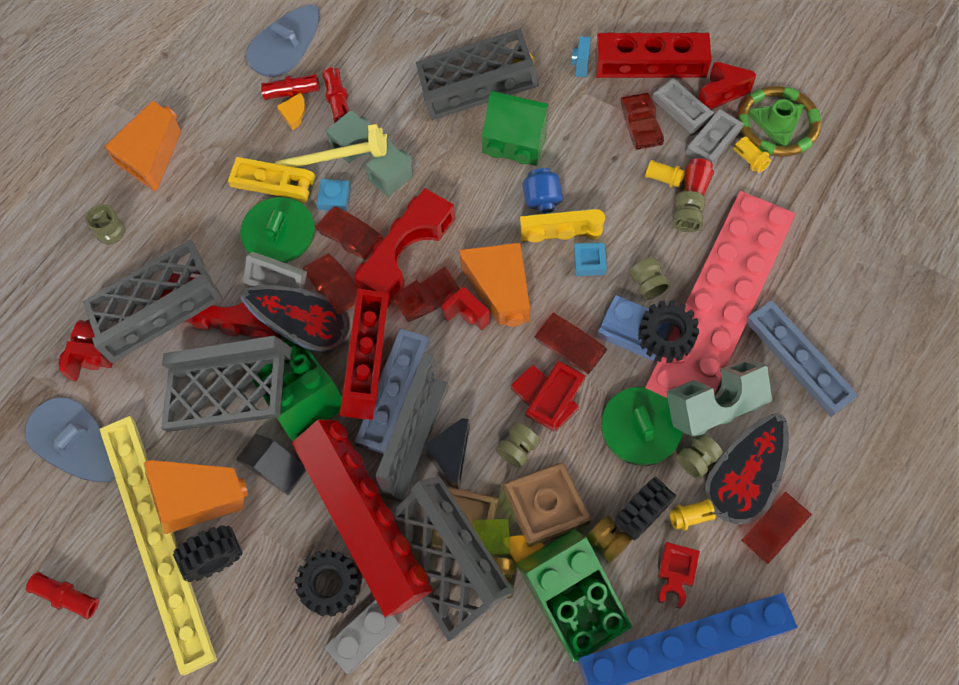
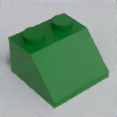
(514, 128)

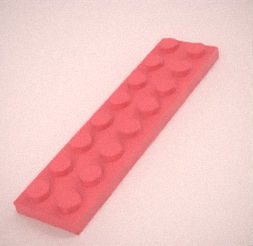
(726, 291)

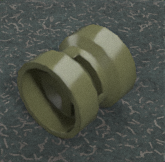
(689, 209)
(105, 224)
(649, 278)
(518, 445)
(699, 456)

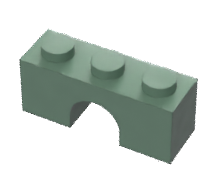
(384, 172)
(742, 391)

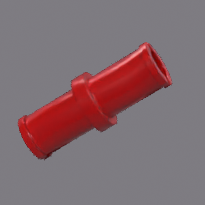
(290, 87)
(335, 94)
(62, 595)

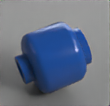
(542, 190)

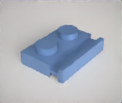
(623, 323)

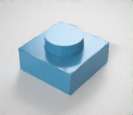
(580, 56)
(333, 194)
(589, 259)

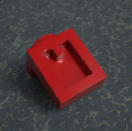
(468, 306)
(81, 355)

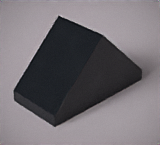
(449, 450)
(272, 463)

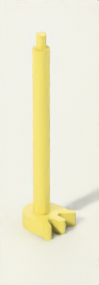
(377, 146)

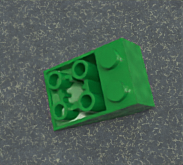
(306, 392)
(574, 594)

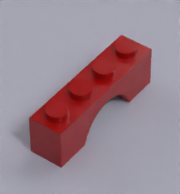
(425, 219)
(228, 320)

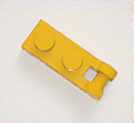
(271, 179)
(562, 225)

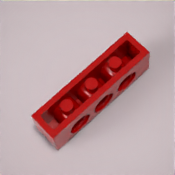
(653, 55)
(364, 355)

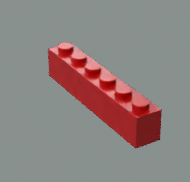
(362, 517)

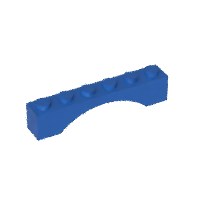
(688, 643)

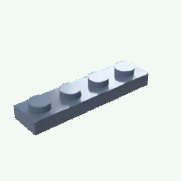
(801, 358)
(392, 390)

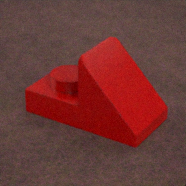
(726, 85)

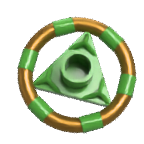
(779, 120)

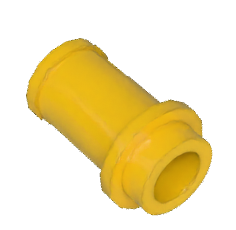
(752, 155)
(665, 173)
(691, 514)

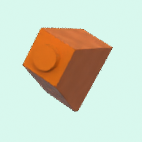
(146, 144)
(499, 280)
(193, 493)

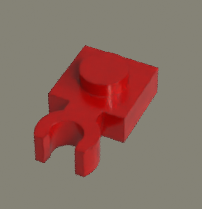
(679, 569)

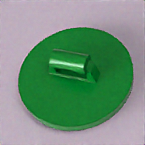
(278, 229)
(639, 427)

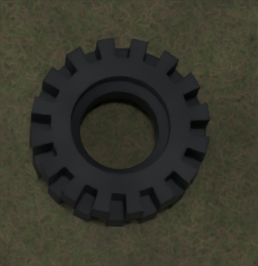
(676, 316)
(645, 508)
(207, 553)
(313, 568)

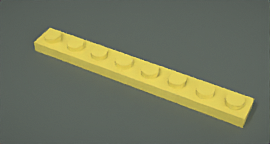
(172, 594)

